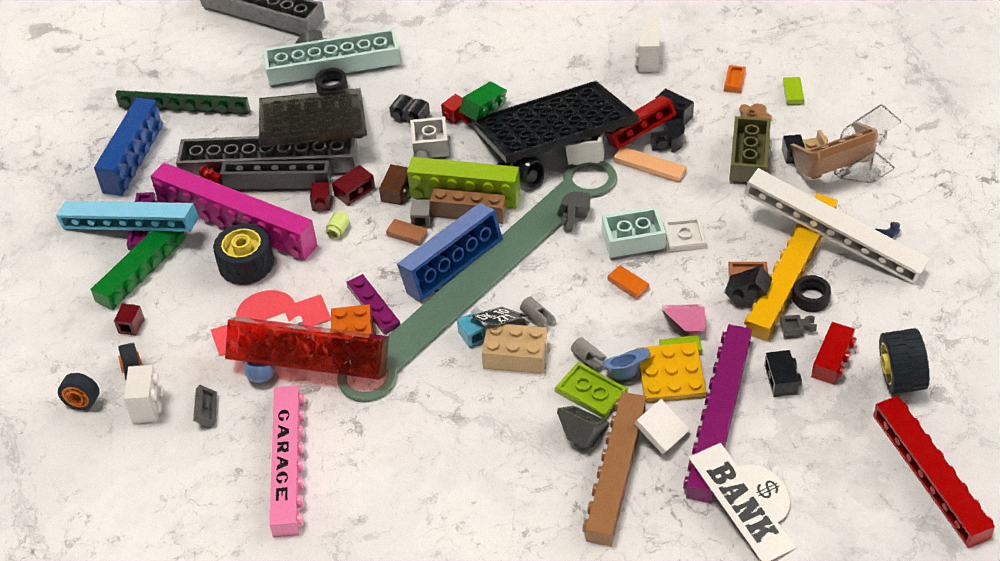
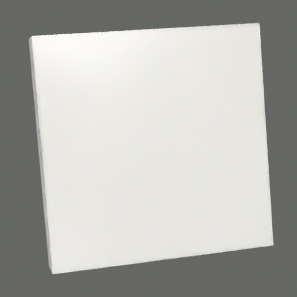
(685, 234)
(661, 426)

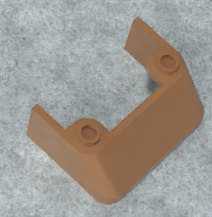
(835, 153)

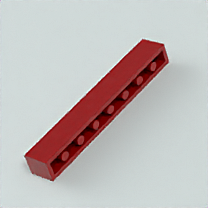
(934, 472)

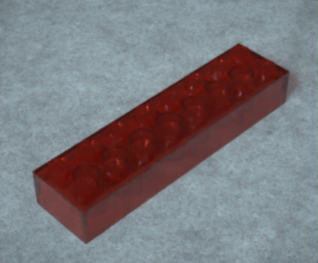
(307, 347)

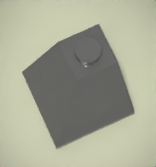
(581, 426)

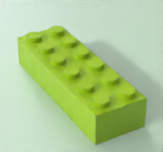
(428, 173)

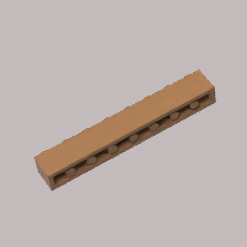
(615, 470)

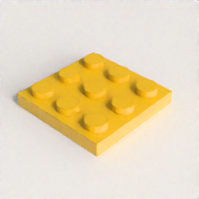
(672, 373)

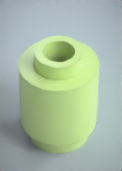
(337, 225)

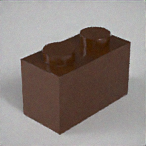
(394, 185)

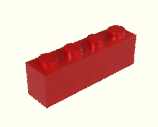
(650, 116)

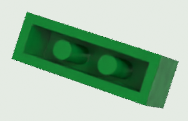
(483, 100)

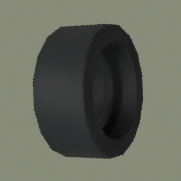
(328, 75)
(810, 304)

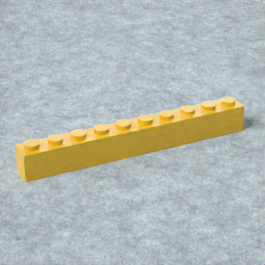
(786, 272)

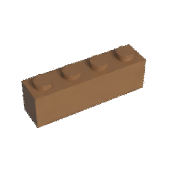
(456, 203)

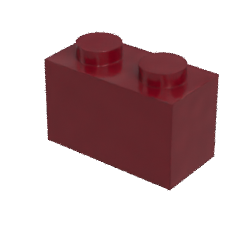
(353, 185)

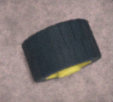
(243, 253)
(904, 361)

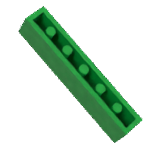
(135, 267)

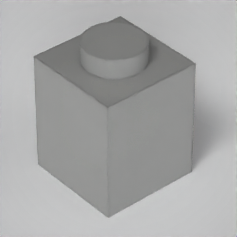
(421, 213)

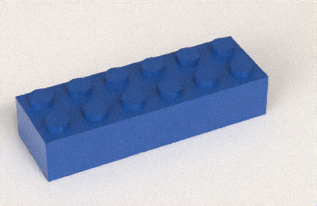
(128, 147)
(450, 251)

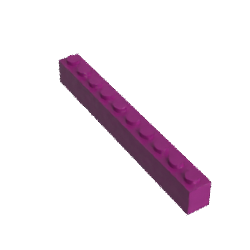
(719, 404)

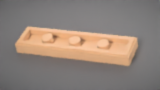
(650, 164)

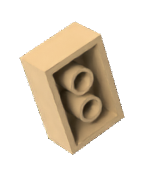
(515, 348)

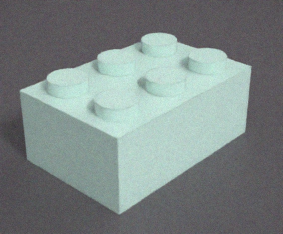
(633, 232)

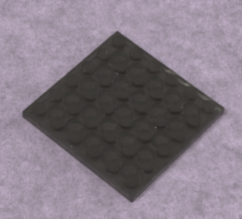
(311, 117)

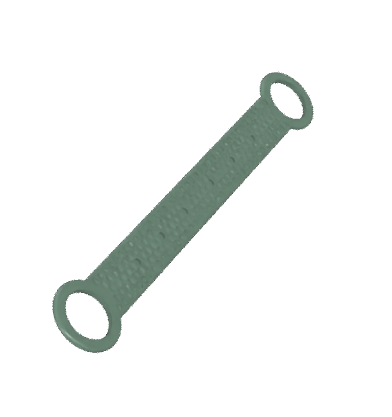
(476, 280)

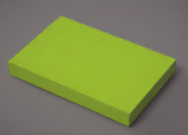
(590, 390)

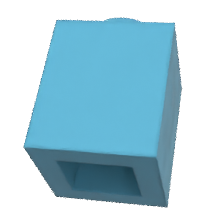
(471, 330)

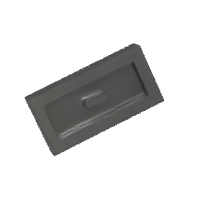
(205, 406)

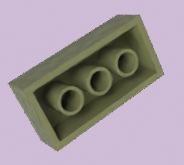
(749, 147)

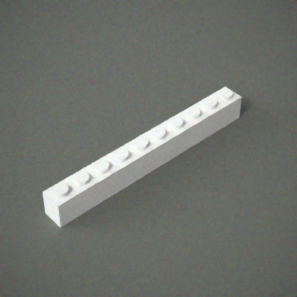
(836, 226)

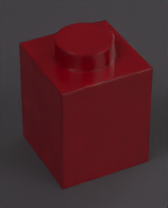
(320, 196)
(129, 319)

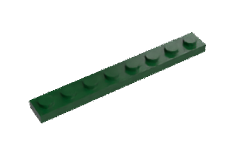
(187, 102)

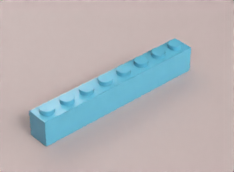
(128, 216)

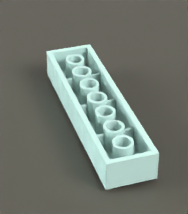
(346, 53)

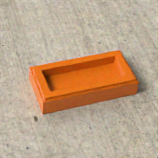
(734, 79)
(628, 282)

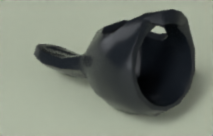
(525, 166)

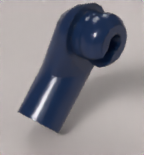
(892, 231)

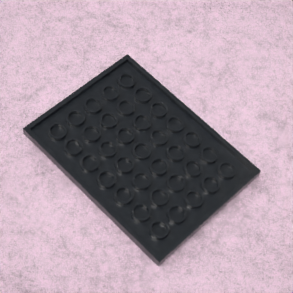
(553, 121)

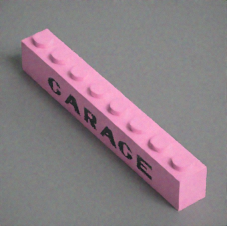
(286, 461)

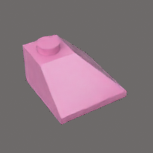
(688, 317)

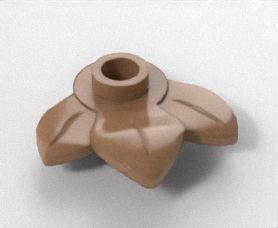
(756, 110)

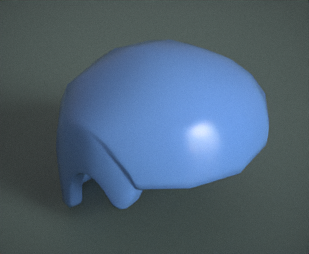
(258, 372)

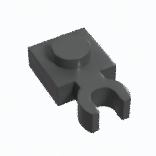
(794, 325)

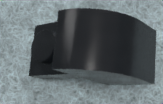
(671, 137)

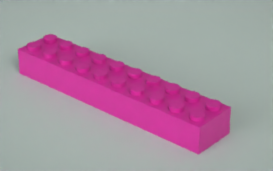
(230, 207)

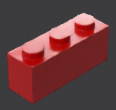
(834, 353)

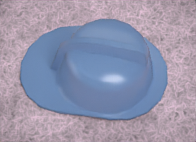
(627, 364)

